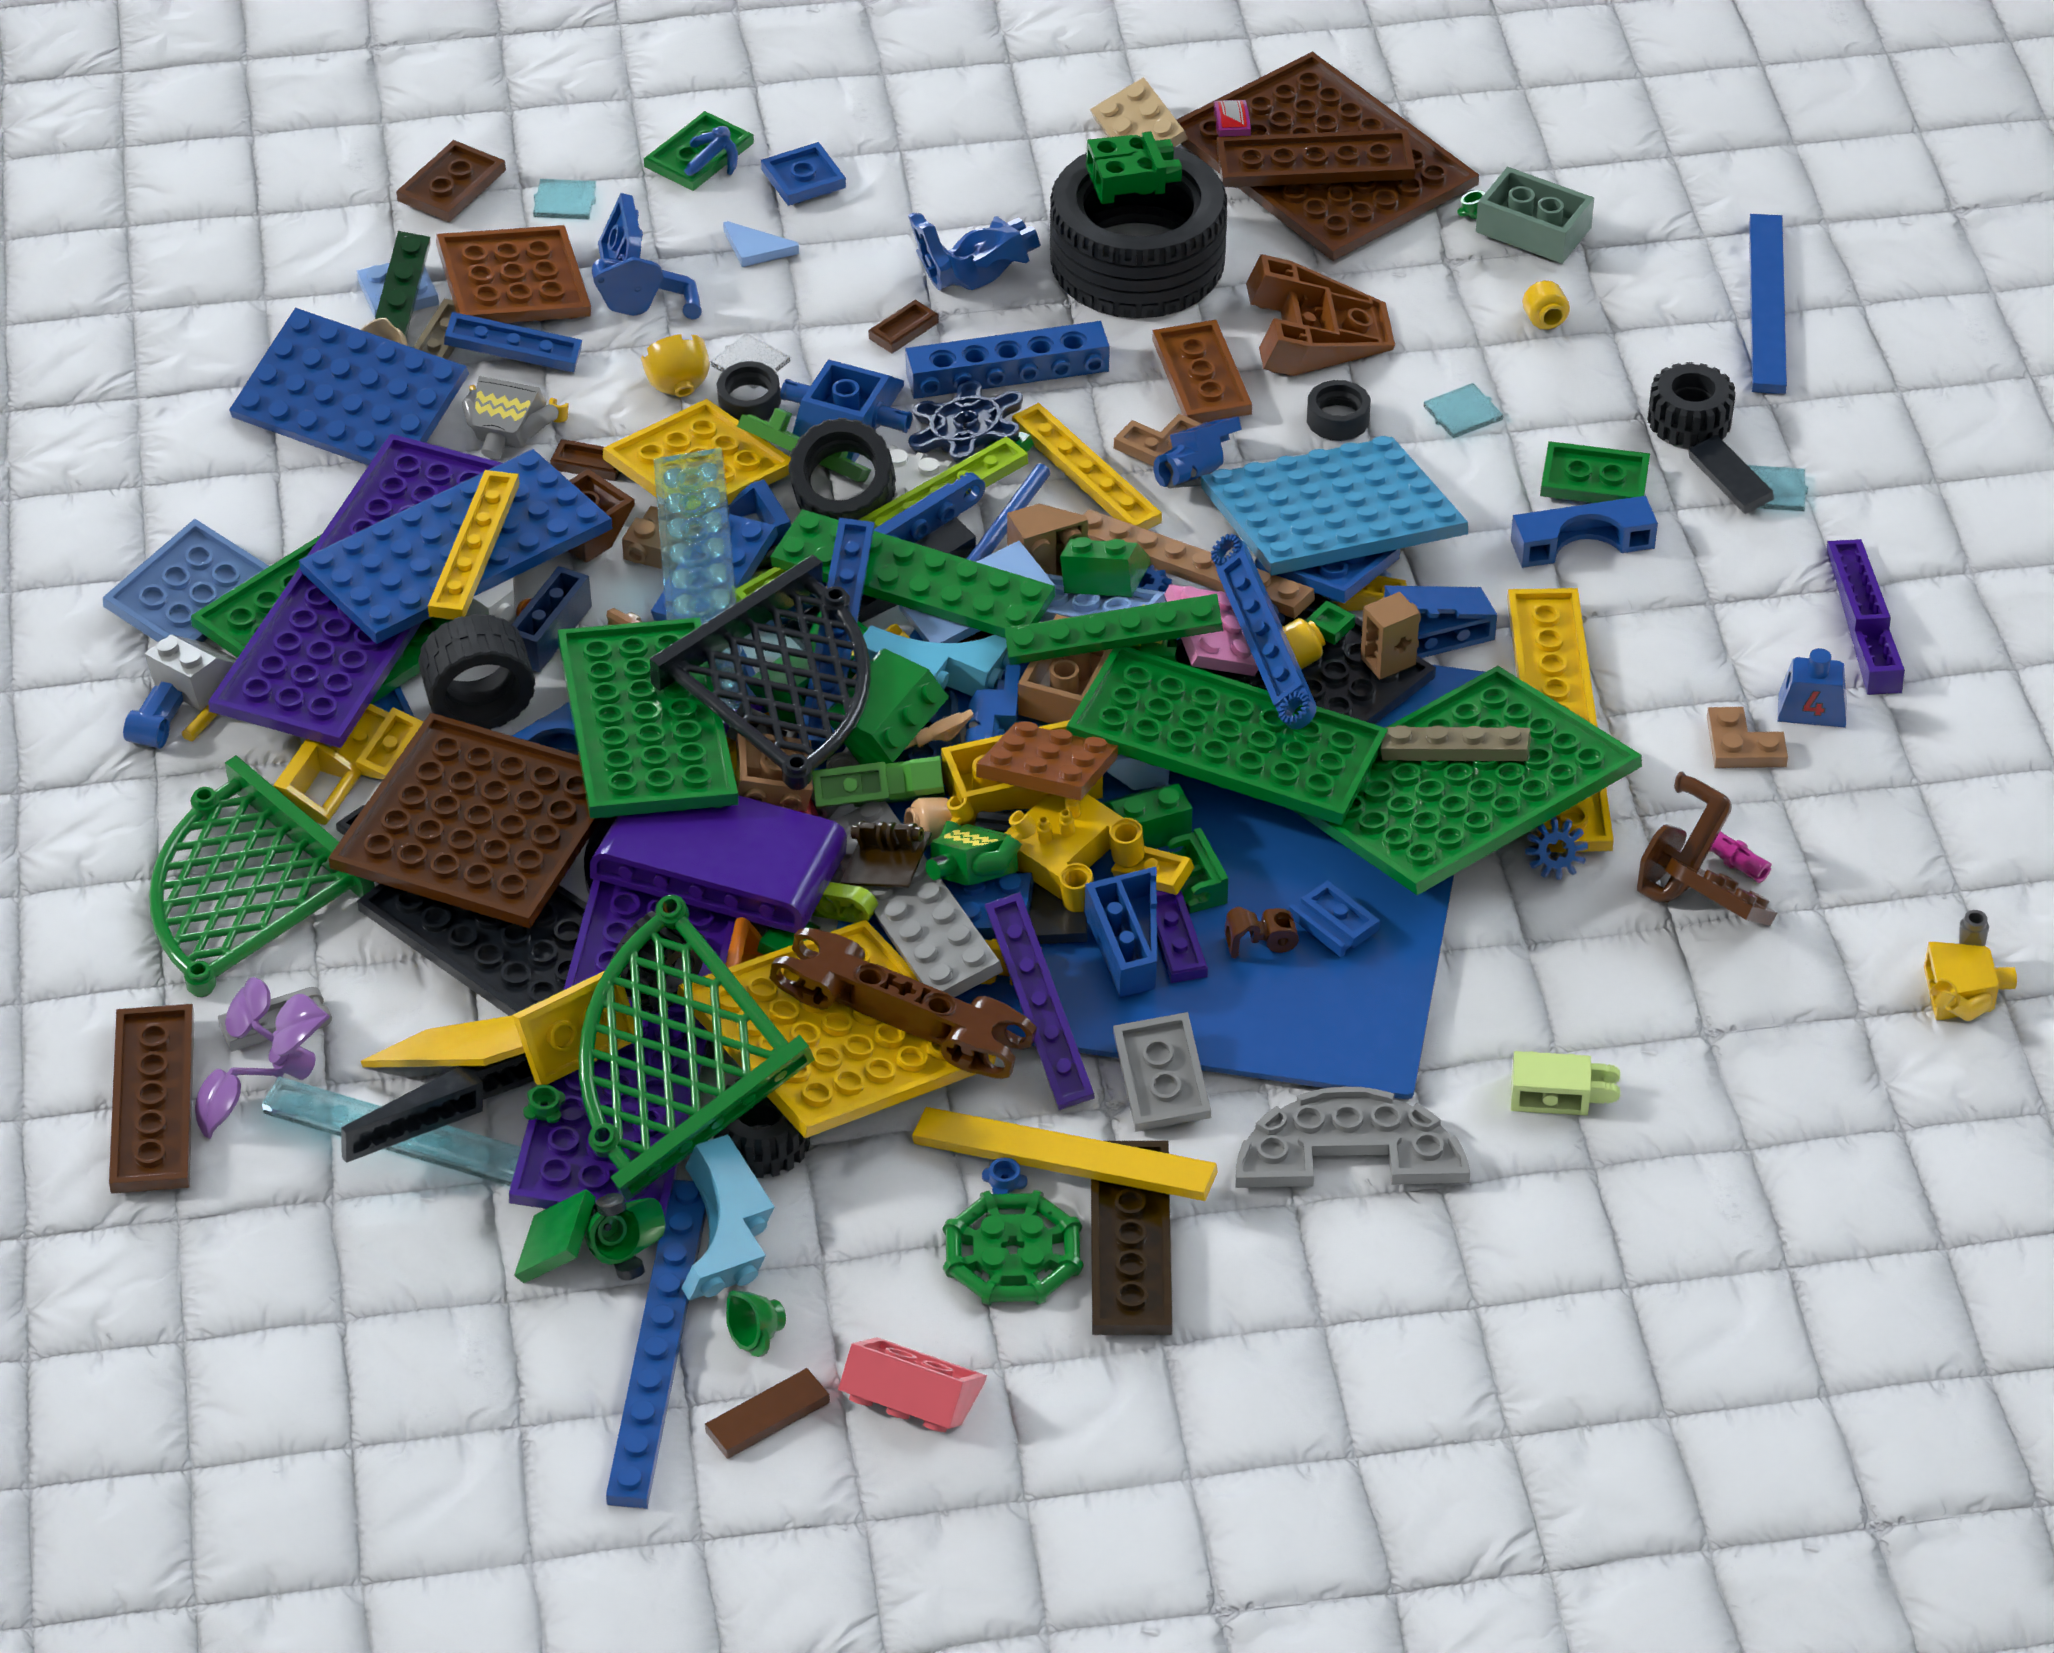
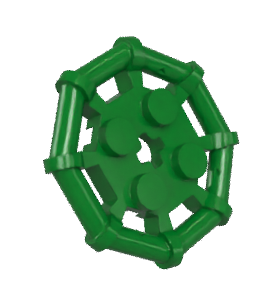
(1008, 1271)

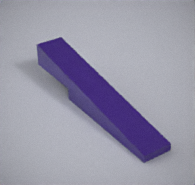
(1866, 617)

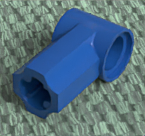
(152, 722)

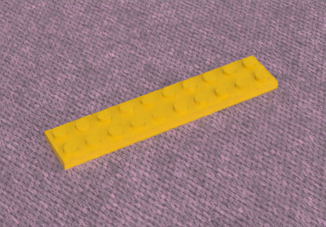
(1554, 660)

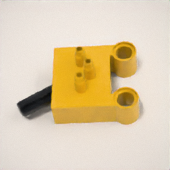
(1069, 841)

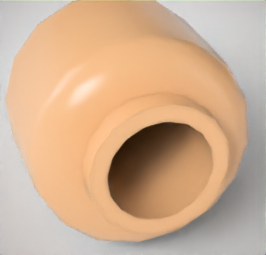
(929, 814)

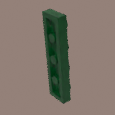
(403, 279)

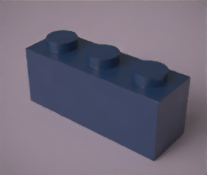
(556, 606)

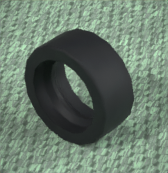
(749, 374)
(1335, 426)

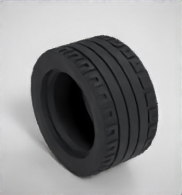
(1139, 273)

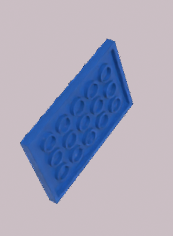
(346, 388)

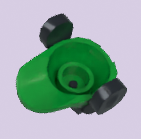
(623, 1230)

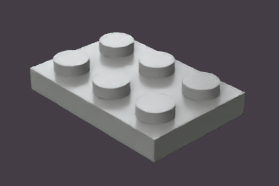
(1162, 1072)

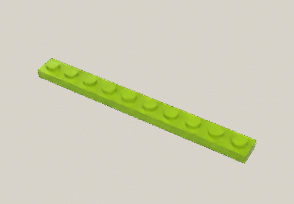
(988, 464)

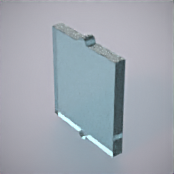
(564, 199)
(1463, 410)
(1787, 487)

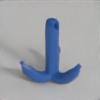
(718, 139)

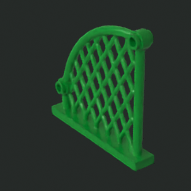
(289, 821)
(780, 1063)

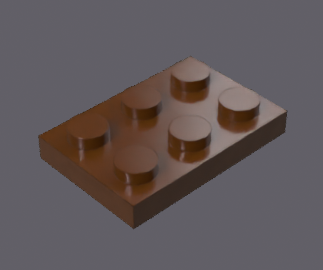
(451, 180)

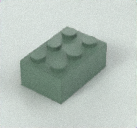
(1534, 214)

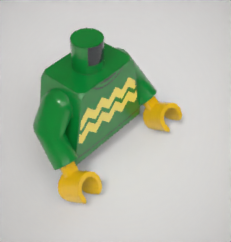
(975, 853)

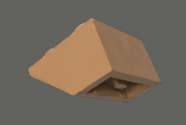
(1045, 533)

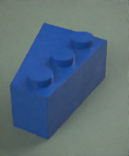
(1449, 617)
(1125, 927)

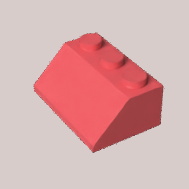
(910, 1383)

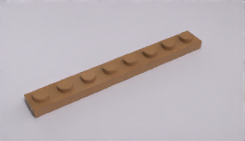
(1194, 563)

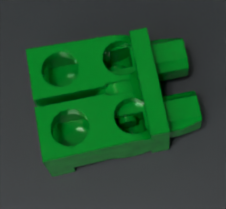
(1131, 165)

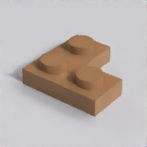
(1146, 443)
(1738, 748)

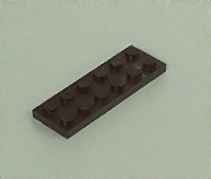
(1131, 1257)

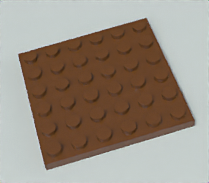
(472, 821)

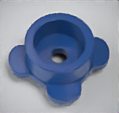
(1004, 1176)

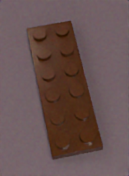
(1315, 158)
(152, 1099)

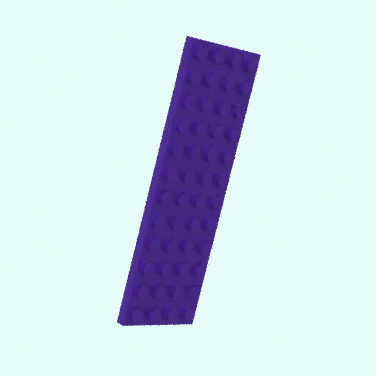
(308, 661)
(558, 1156)

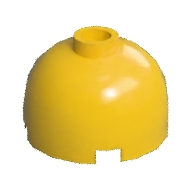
(676, 364)

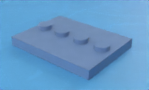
(180, 581)

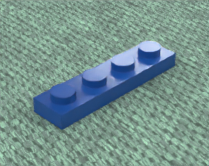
(513, 342)

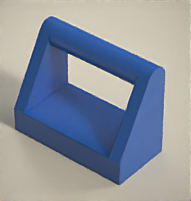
(760, 500)

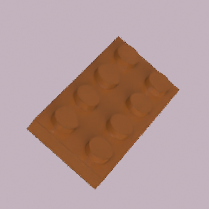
(1202, 371)

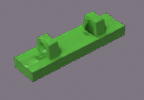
(776, 433)

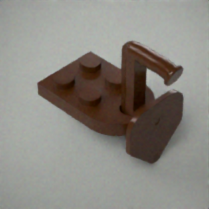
(1665, 856)

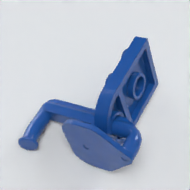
(626, 279)

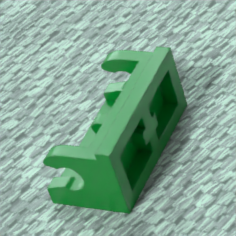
(1208, 881)

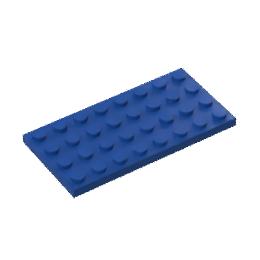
(392, 567)

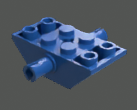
(849, 394)

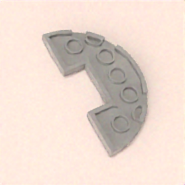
(1344, 1124)

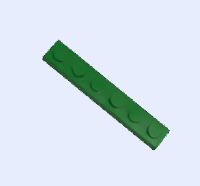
(1113, 629)

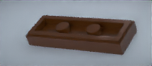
(767, 1413)

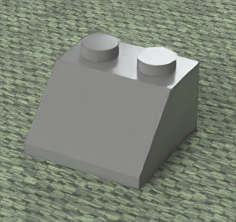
(190, 666)

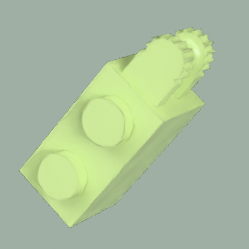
(1561, 1083)

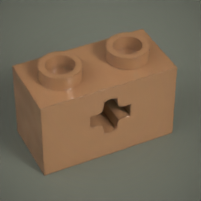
(1390, 635)

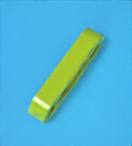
(848, 905)

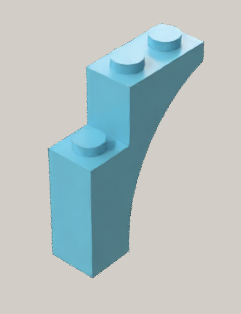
(956, 665)
(735, 1213)

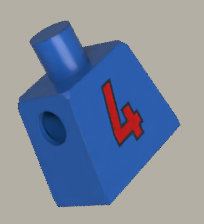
(1814, 691)

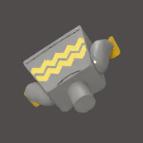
(508, 414)

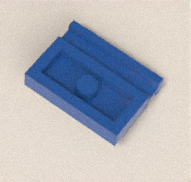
(1334, 918)

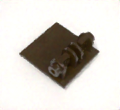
(885, 854)

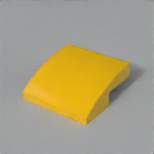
(378, 740)

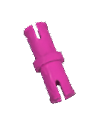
(1737, 855)

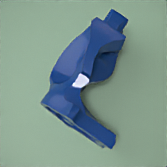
(977, 256)

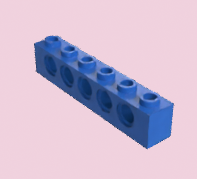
(1008, 359)

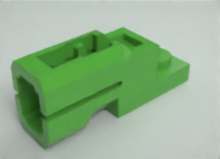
(878, 782)

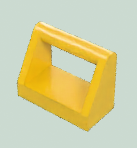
(303, 770)

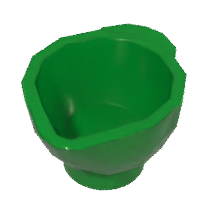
(753, 1321)

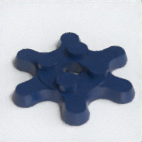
(948, 419)

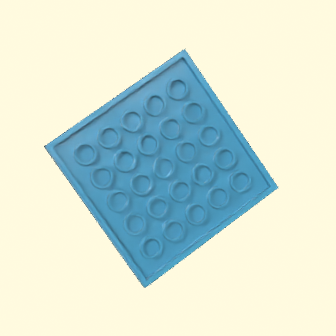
(1333, 505)

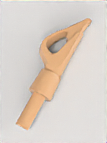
(942, 730)

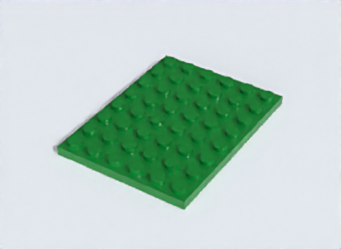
(1442, 816)

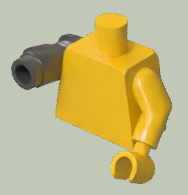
(1963, 974)

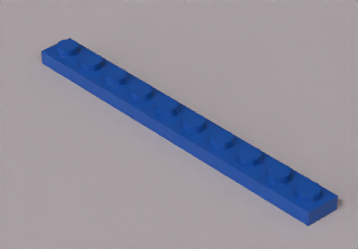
(657, 1351)

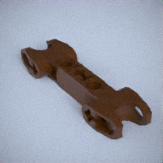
(962, 1029)

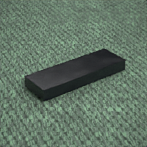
(1731, 474)

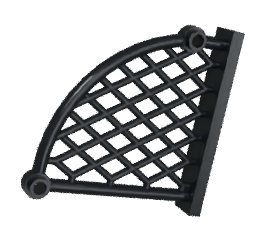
(751, 617)

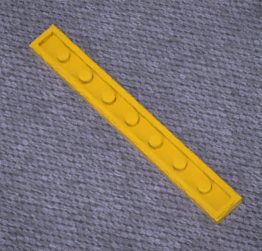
(1066, 1153)

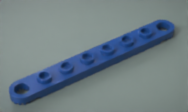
(927, 514)
(1263, 632)

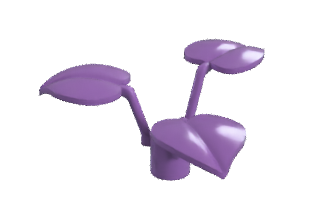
(294, 1025)

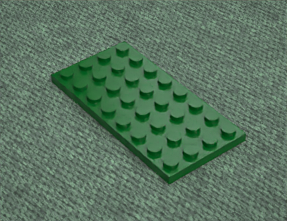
(1227, 734)
(637, 743)

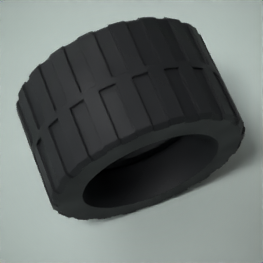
(837, 437)
(473, 643)

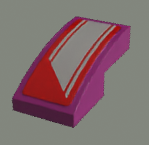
(1232, 118)

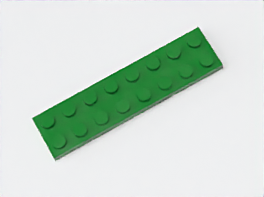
(924, 578)

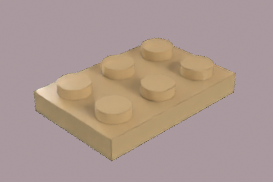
(1138, 111)

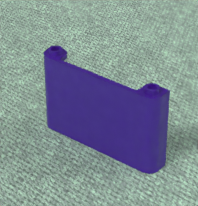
(727, 859)

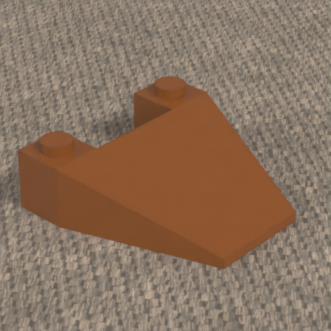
(1320, 320)

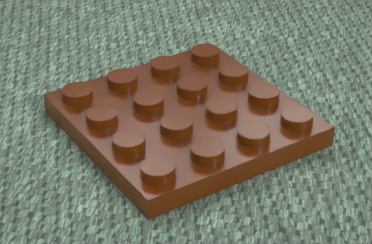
(514, 274)

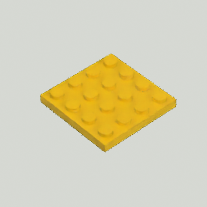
(693, 430)

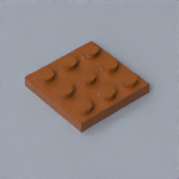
(1047, 760)

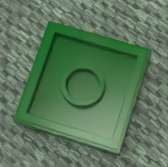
(555, 1236)

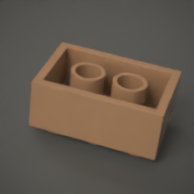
(1056, 686)

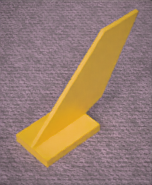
(544, 1032)

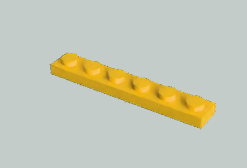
(1086, 468)
(473, 545)

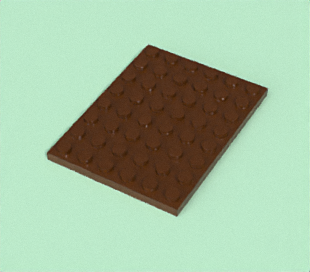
(1320, 99)

